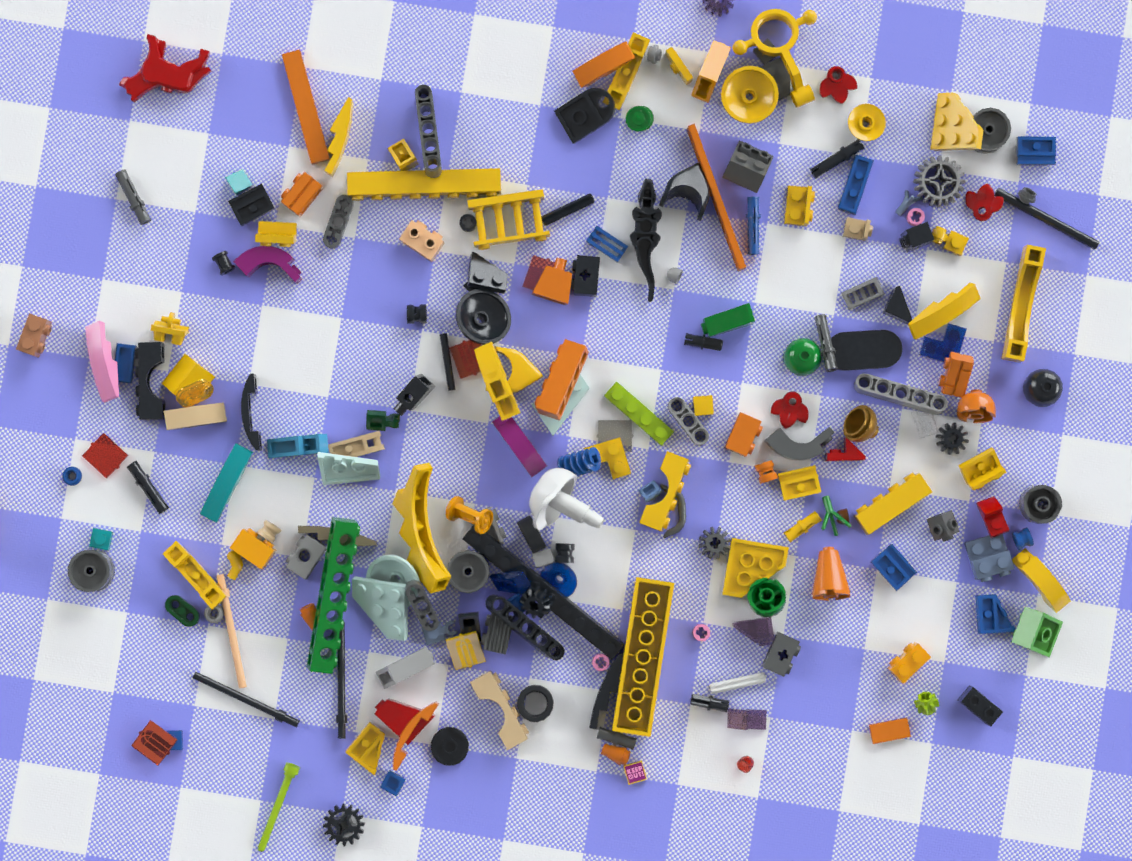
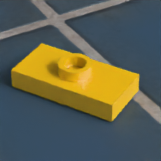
(678, 66)

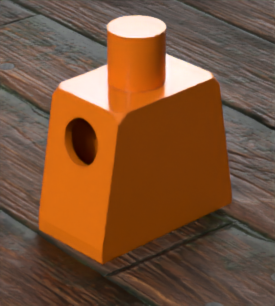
(554, 283)

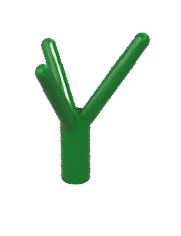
(829, 514)

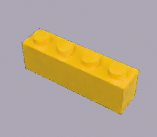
(893, 503)

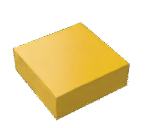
(703, 405)

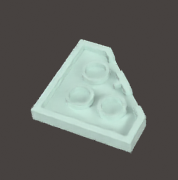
(384, 604)

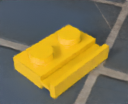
(799, 483)

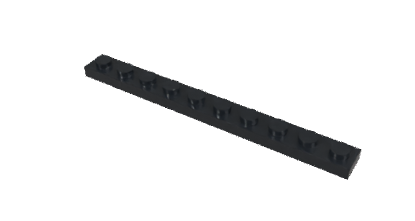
(562, 606)

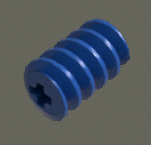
(581, 462)

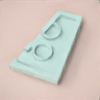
(577, 394)
(346, 469)

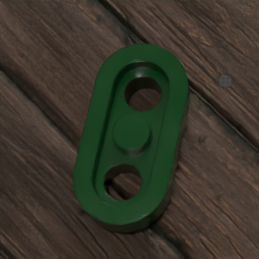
(182, 611)

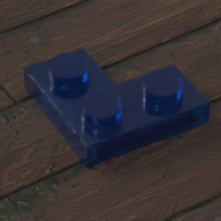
(939, 350)

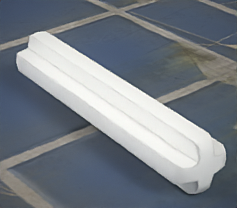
(736, 683)

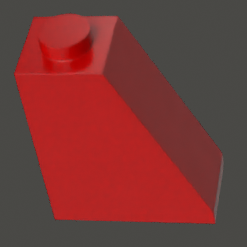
(398, 715)

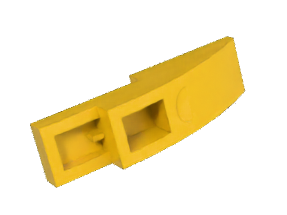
(496, 381)

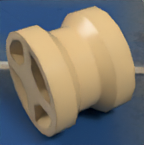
(269, 531)

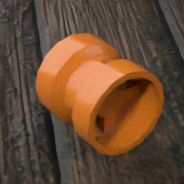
(765, 467)

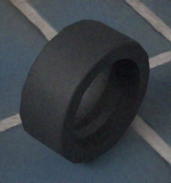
(531, 534)
(540, 717)

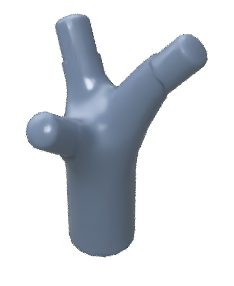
(907, 203)

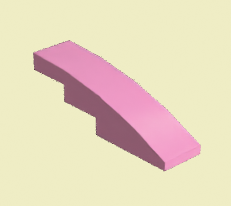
(101, 362)

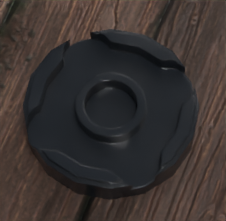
(449, 746)

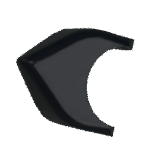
(690, 185)

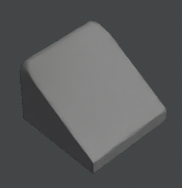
(543, 558)

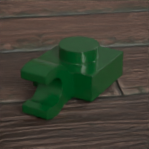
(379, 421)

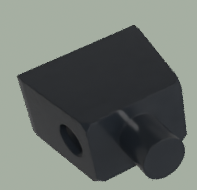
(419, 388)

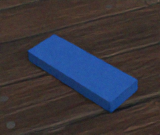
(855, 184)

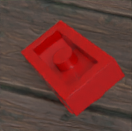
(851, 453)
(992, 516)

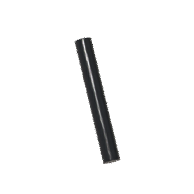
(447, 362)

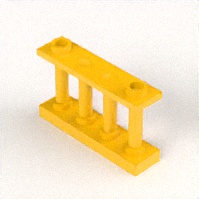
(497, 203)

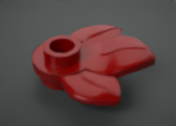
(837, 87)
(983, 199)
(790, 412)

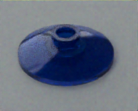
(569, 582)

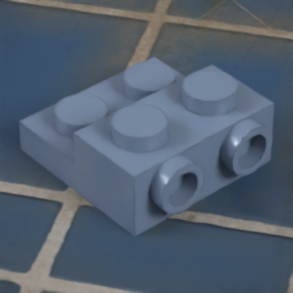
(989, 557)

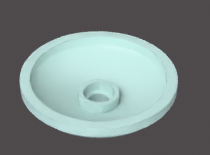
(389, 567)

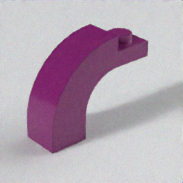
(267, 255)
(520, 445)

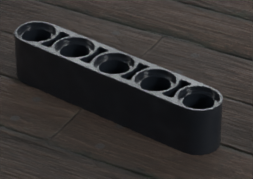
(531, 633)

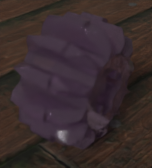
(718, 7)

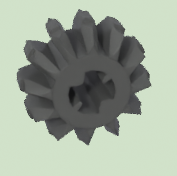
(708, 539)

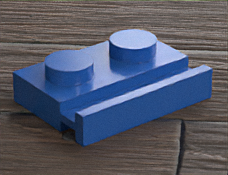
(1035, 150)
(893, 567)

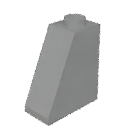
(405, 667)

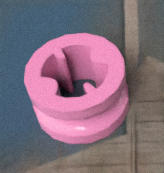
(910, 214)
(697, 637)
(595, 665)

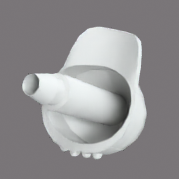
(553, 496)

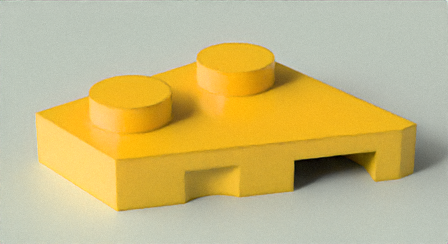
(367, 747)

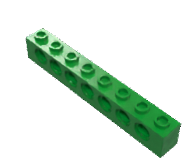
(318, 642)

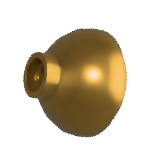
(860, 424)

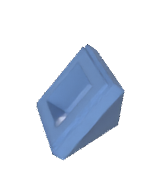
(650, 491)

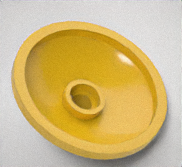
(751, 81)

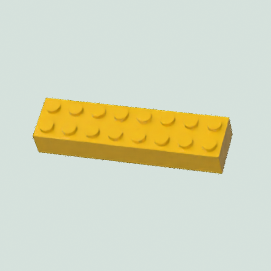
(643, 656)

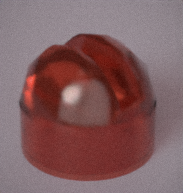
(745, 764)

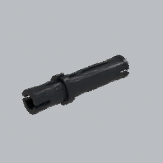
(837, 158)
(144, 482)

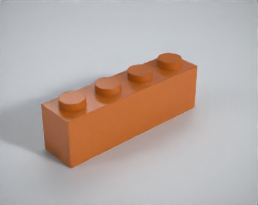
(562, 379)

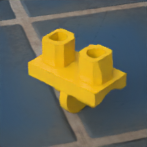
(170, 326)

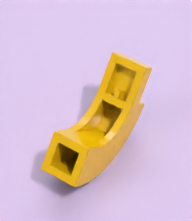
(1042, 579)

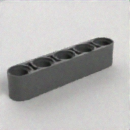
(428, 122)

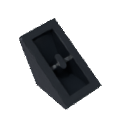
(897, 306)
(469, 623)

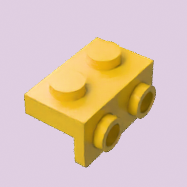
(276, 232)
(982, 469)

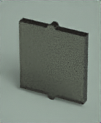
(616, 428)

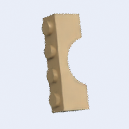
(488, 687)

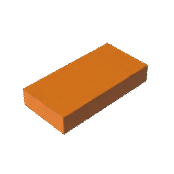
(889, 730)

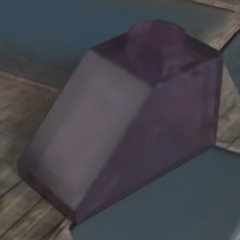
(757, 630)

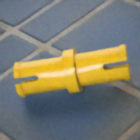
(802, 526)

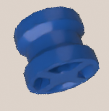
(1022, 538)

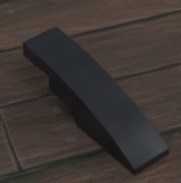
(609, 684)

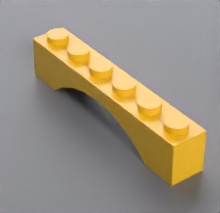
(1025, 288)

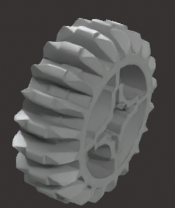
(938, 198)

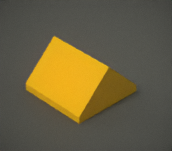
(185, 373)

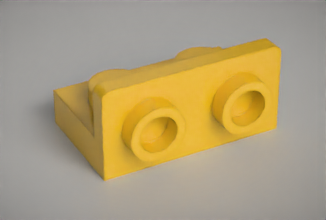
(798, 205)

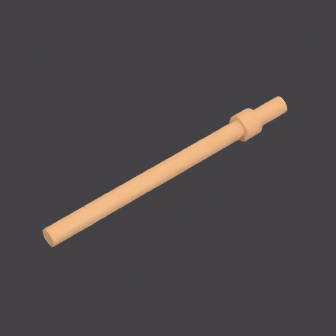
(231, 632)

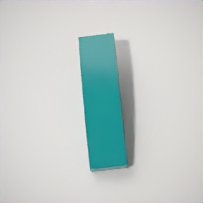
(226, 482)

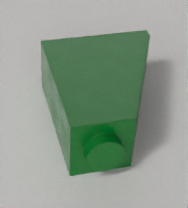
(728, 320)

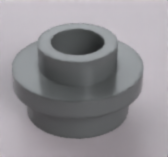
(1027, 195)

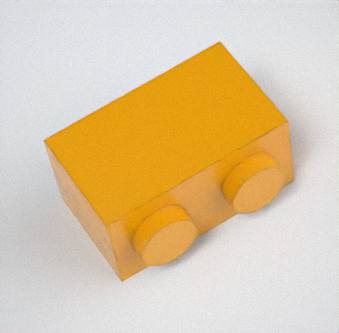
(253, 548)

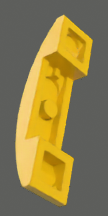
(625, 75)
(195, 574)

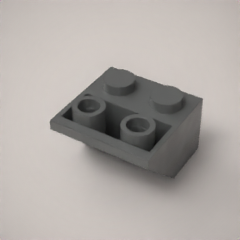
(748, 166)

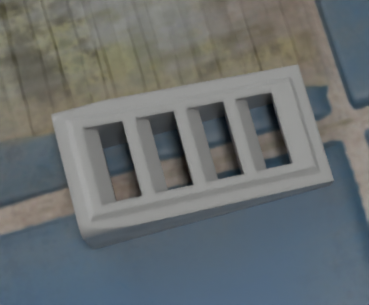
(877, 284)

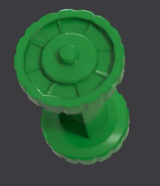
(639, 118)

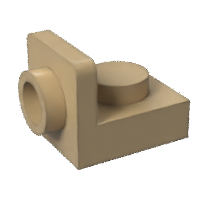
(857, 229)

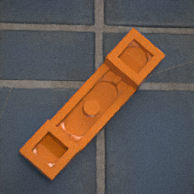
(399, 753)

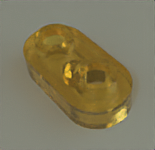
(195, 392)

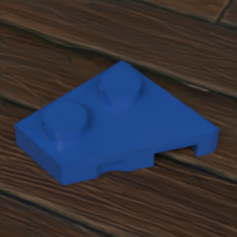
(991, 616)

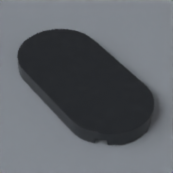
(866, 349)

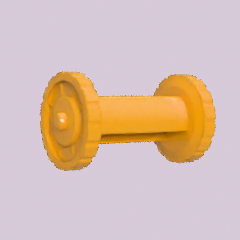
(457, 509)

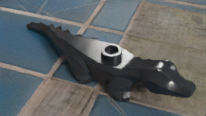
(645, 235)

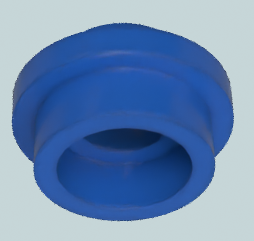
(66, 476)

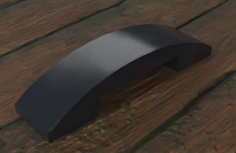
(250, 388)

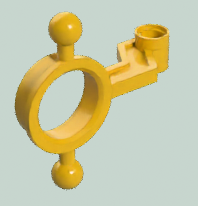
(801, 94)

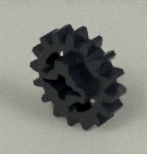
(353, 828)

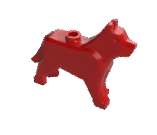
(162, 73)

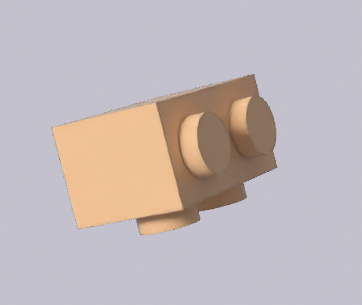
(422, 240)

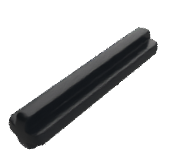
(567, 209)

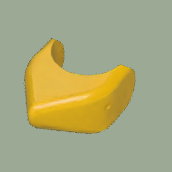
(523, 371)

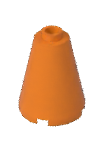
(830, 577)

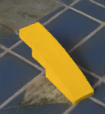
(341, 130)
(943, 312)

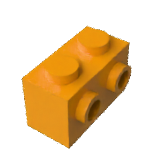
(909, 662)

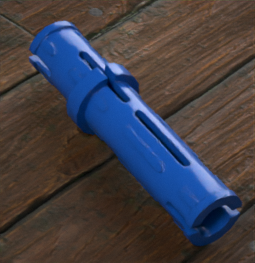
(753, 223)

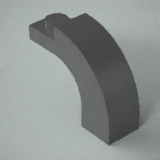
(787, 448)

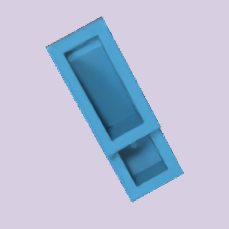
(297, 445)

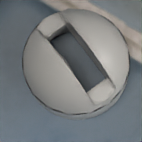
(674, 275)

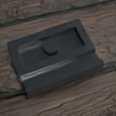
(251, 205)

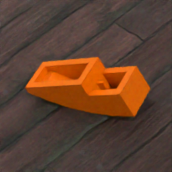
(603, 64)

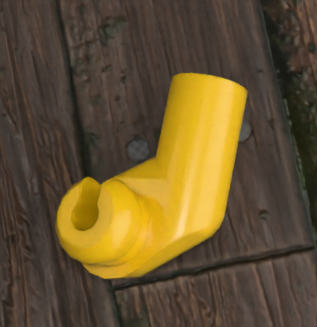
(236, 563)

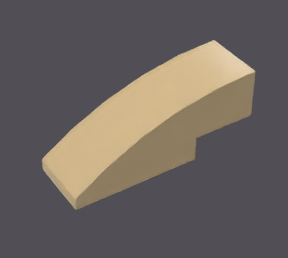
(195, 416)

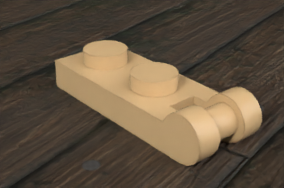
(357, 446)

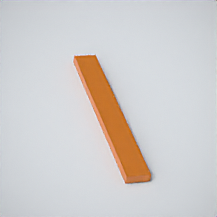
(716, 198)

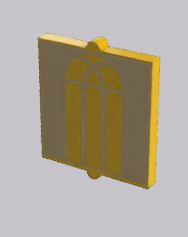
(465, 650)

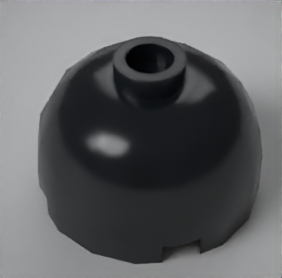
(1042, 387)

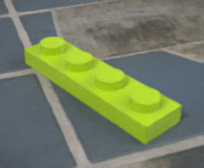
(638, 413)

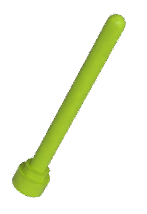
(290, 772)

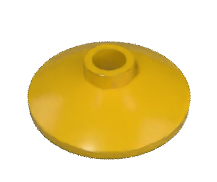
(871, 115)

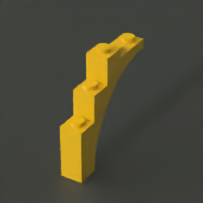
(415, 530)

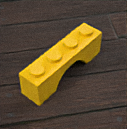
(657, 515)

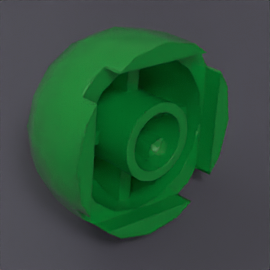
(802, 357)
(766, 597)

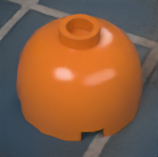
(976, 406)

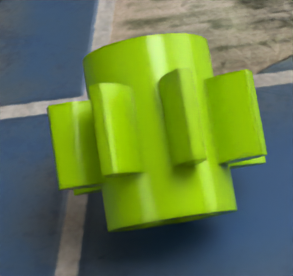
(926, 703)

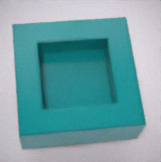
(101, 539)

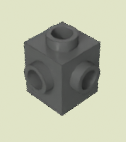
(943, 526)

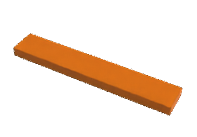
(305, 106)

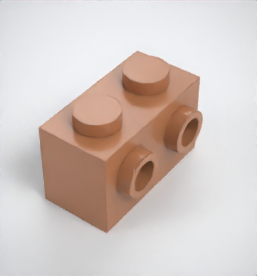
(34, 335)

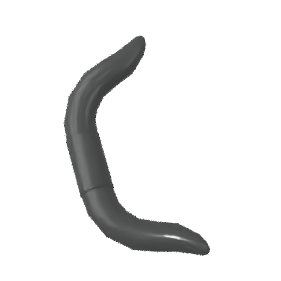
(681, 511)

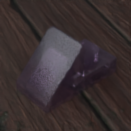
(746, 719)

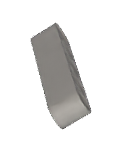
(910, 393)

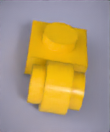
(953, 242)

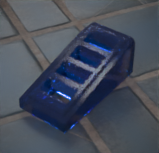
(511, 582)

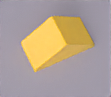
(403, 155)

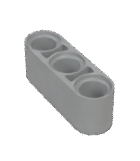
(686, 411)

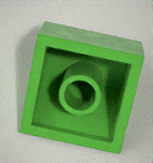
(1037, 631)

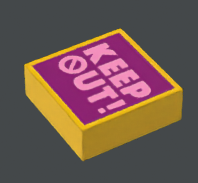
(635, 772)

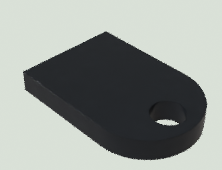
(584, 114)

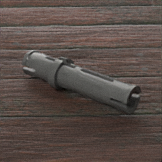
(136, 203)
(827, 349)

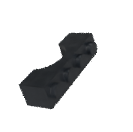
(149, 357)

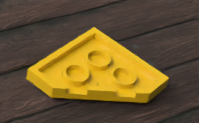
(954, 125)
(751, 562)

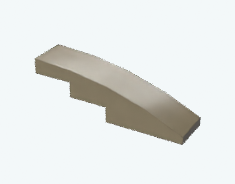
(323, 534)

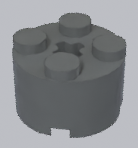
(1045, 513)

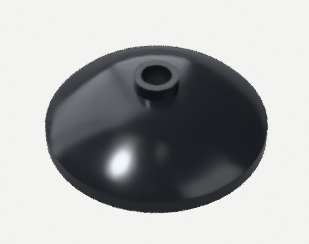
(488, 308)

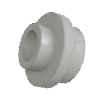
(654, 54)
(207, 613)

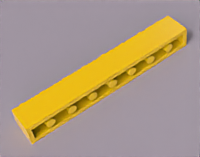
(418, 184)

